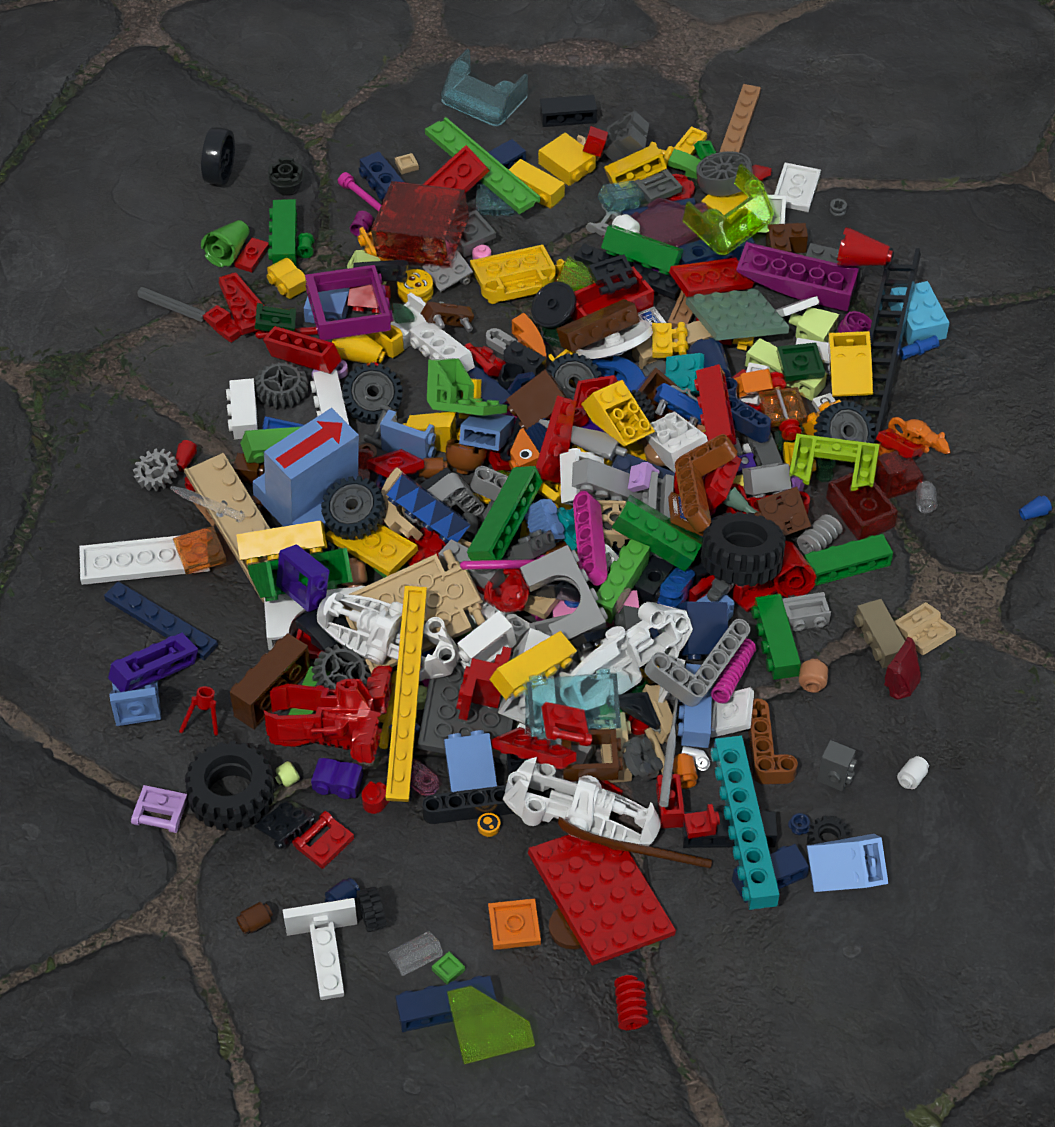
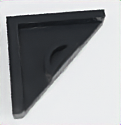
(639, 707)

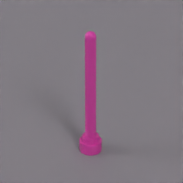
(347, 181)
(495, 564)

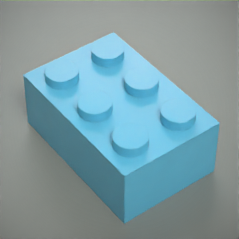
(924, 314)

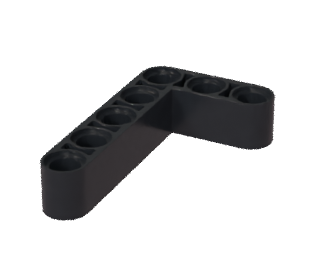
(466, 801)

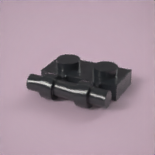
(609, 270)

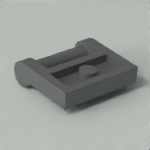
(659, 186)

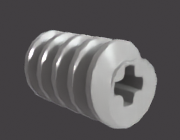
(819, 534)

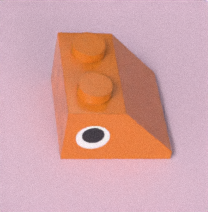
(523, 451)

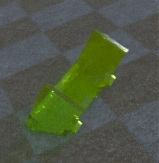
(730, 230)

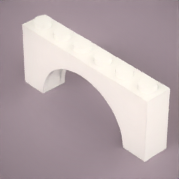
(282, 613)

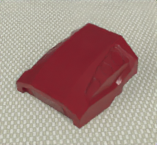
(903, 671)

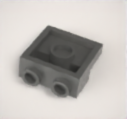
(475, 233)
(531, 546)

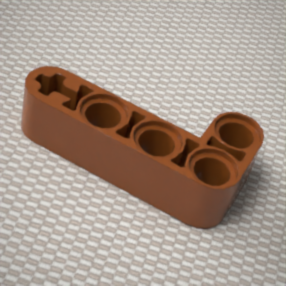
(766, 759)

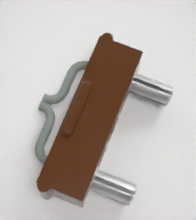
(448, 314)

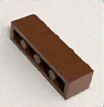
(598, 325)

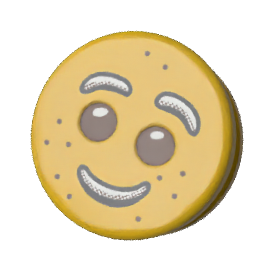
(418, 283)

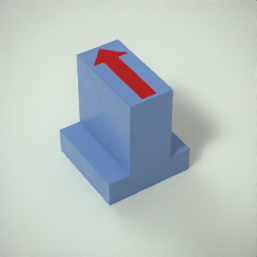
(305, 467)

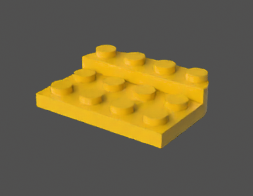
(513, 273)

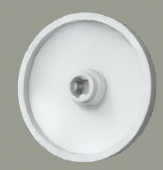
(618, 342)

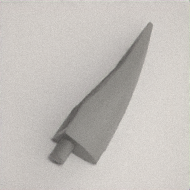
(594, 441)

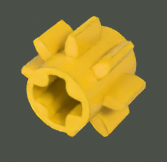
(743, 342)

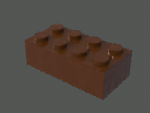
(282, 665)

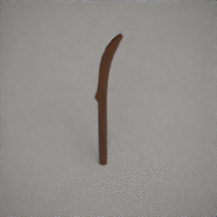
(633, 847)

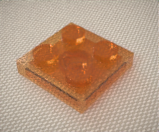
(199, 550)

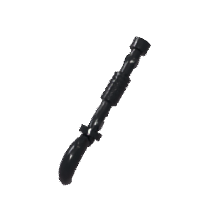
(504, 452)

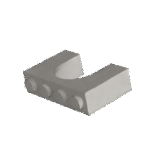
(563, 566)

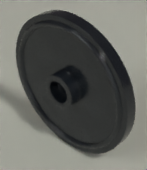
(553, 304)

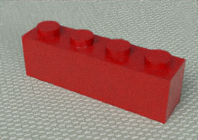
(302, 349)
(714, 403)

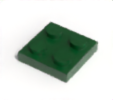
(800, 361)

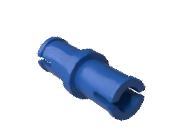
(919, 347)

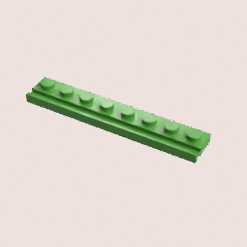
(498, 179)

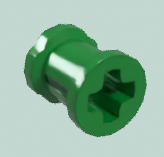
(305, 242)

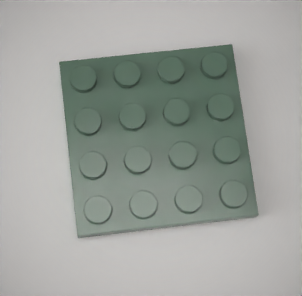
(737, 314)

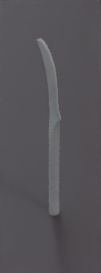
(669, 760)

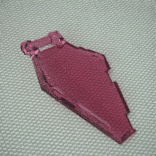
(664, 222)

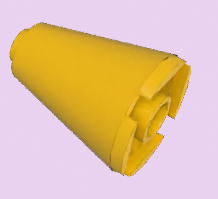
(359, 349)

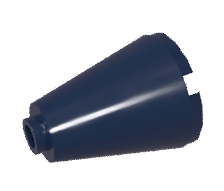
(713, 354)

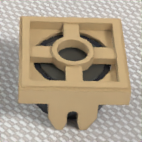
(610, 510)

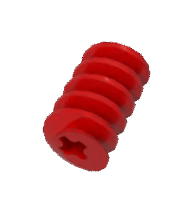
(630, 1002)

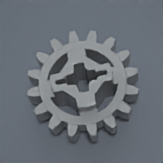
(156, 469)

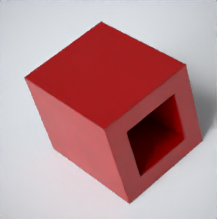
(595, 141)

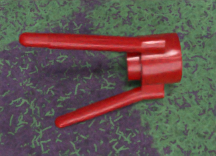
(204, 700)

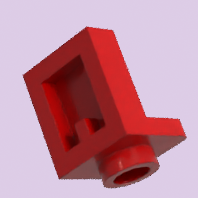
(701, 823)

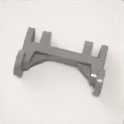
(600, 228)

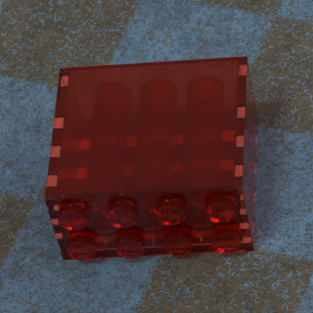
(420, 223)

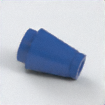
(1037, 507)

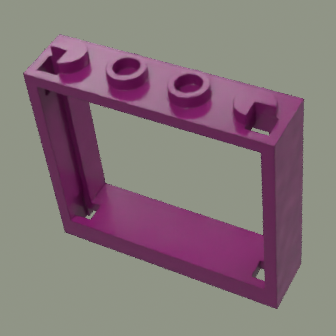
(345, 279)

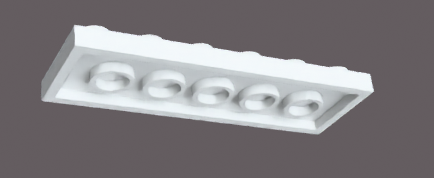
(130, 560)

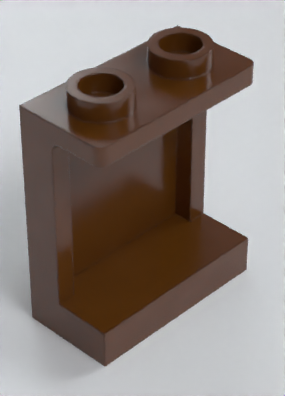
(535, 399)

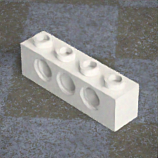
(439, 345)

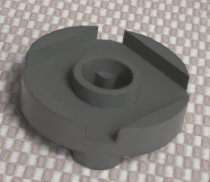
(641, 758)

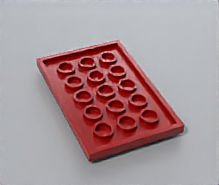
(601, 897)

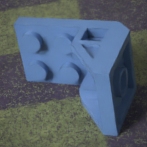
(136, 705)

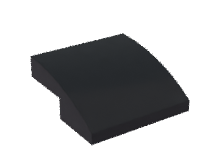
(319, 637)

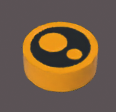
(488, 824)

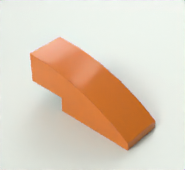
(528, 334)

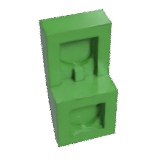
(684, 161)

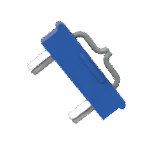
(675, 400)

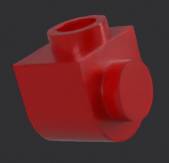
(374, 797)

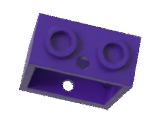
(296, 560)

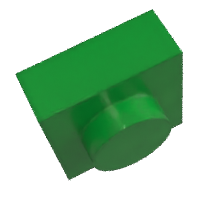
(704, 149)

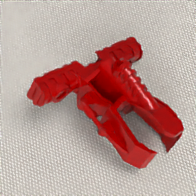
(340, 719)

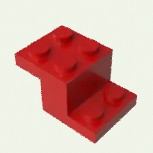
(477, 686)

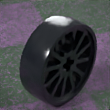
(218, 156)

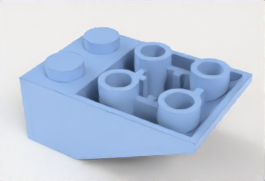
(847, 863)

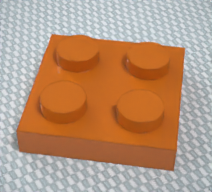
(514, 924)

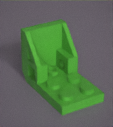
(444, 387)

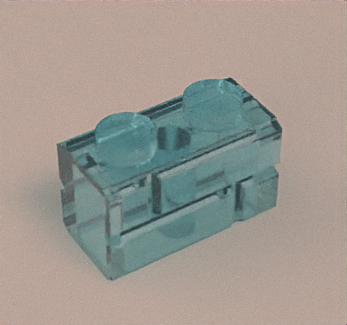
(620, 196)

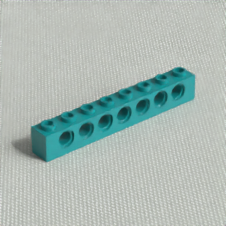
(757, 894)

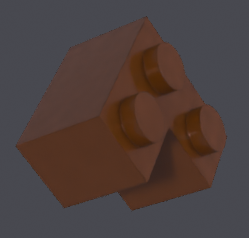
(787, 237)

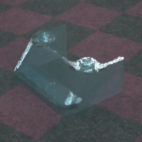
(478, 98)

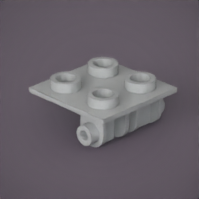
(446, 276)

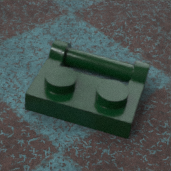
(268, 317)

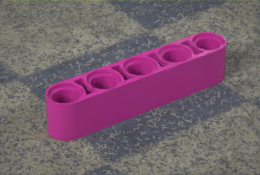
(590, 537)

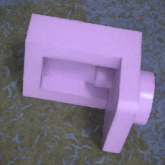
(640, 476)

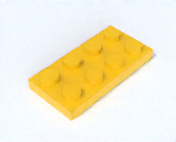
(381, 550)

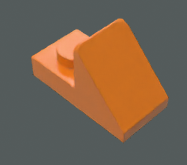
(753, 382)

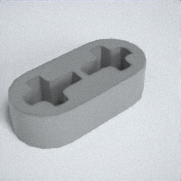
(501, 342)

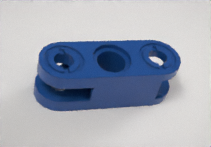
(676, 587)

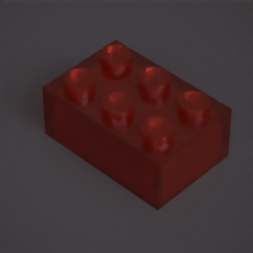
(862, 510)

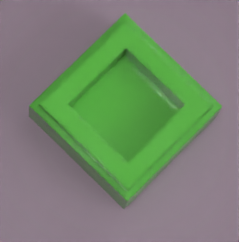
(448, 968)

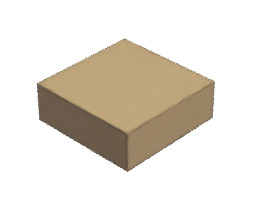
(406, 163)

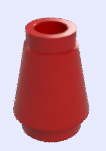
(185, 453)

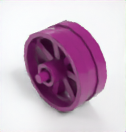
(857, 323)

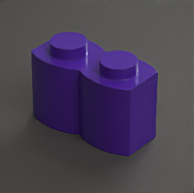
(337, 778)

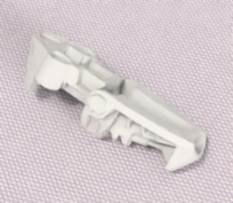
(380, 632)
(630, 649)
(578, 803)

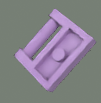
(161, 802)

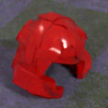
(510, 595)

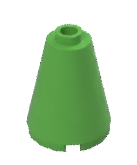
(225, 243)

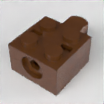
(786, 511)

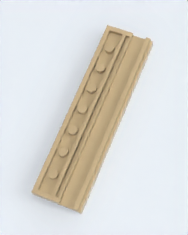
(219, 482)

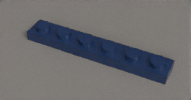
(158, 618)

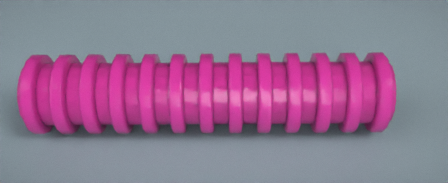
(733, 672)

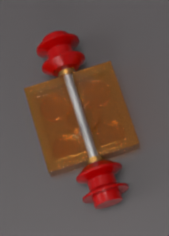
(783, 407)

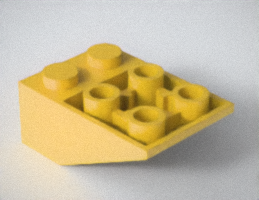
(850, 363)
(618, 413)

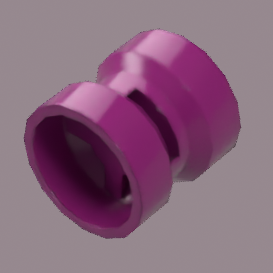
(362, 219)

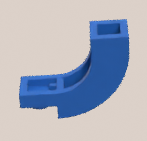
(622, 369)

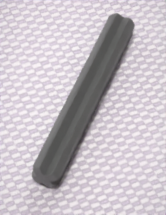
(172, 304)

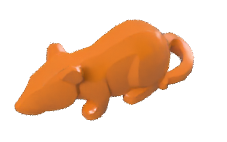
(920, 433)

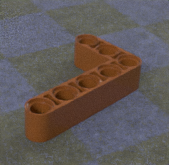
(689, 475)

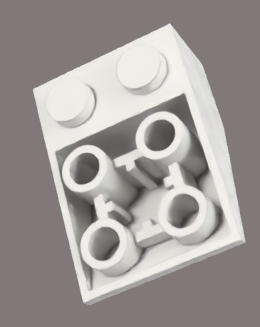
(674, 438)

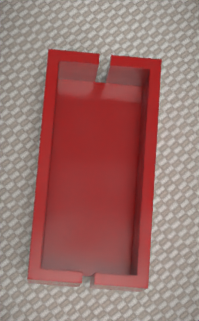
(589, 299)

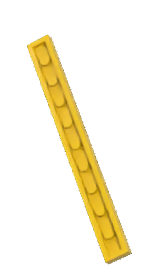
(406, 694)

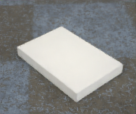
(798, 186)

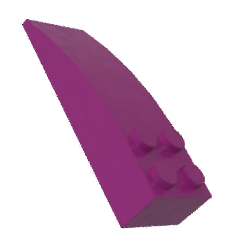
(799, 275)

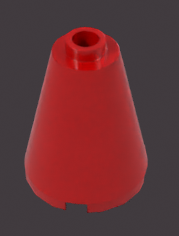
(862, 250)
(796, 573)

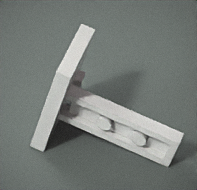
(321, 921)

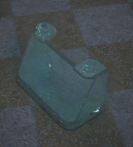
(590, 692)

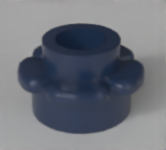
(802, 819)

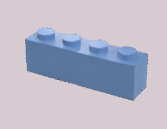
(696, 720)

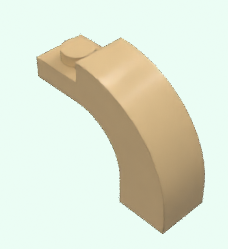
(395, 516)

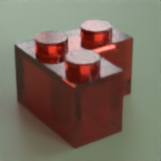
(896, 475)

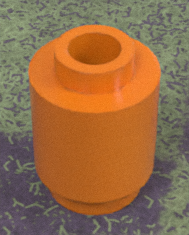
(685, 767)

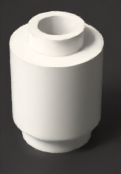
(913, 772)

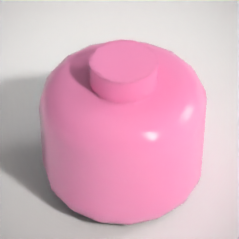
(481, 251)

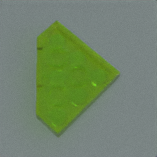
(486, 1026)

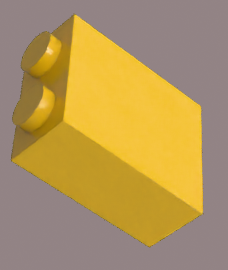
(566, 159)

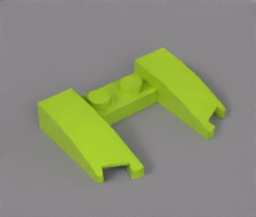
(861, 453)

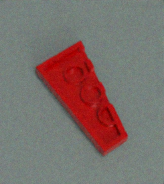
(241, 302)
(556, 439)
(526, 747)

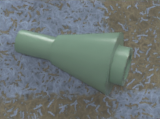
(737, 501)

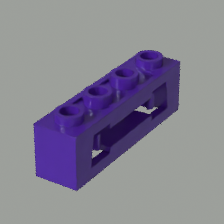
(153, 663)

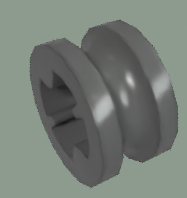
(840, 203)

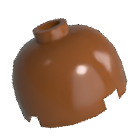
(464, 457)

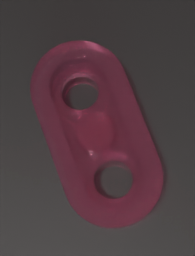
(419, 775)

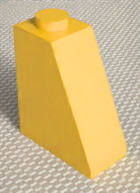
(443, 423)

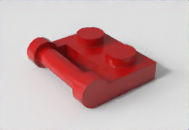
(486, 359)
(905, 447)
(565, 718)
(328, 845)

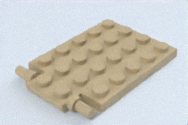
(447, 596)

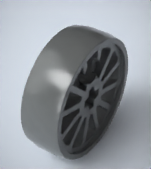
(718, 172)

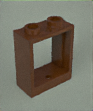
(600, 771)

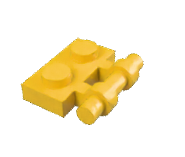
(662, 339)

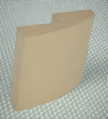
(925, 628)

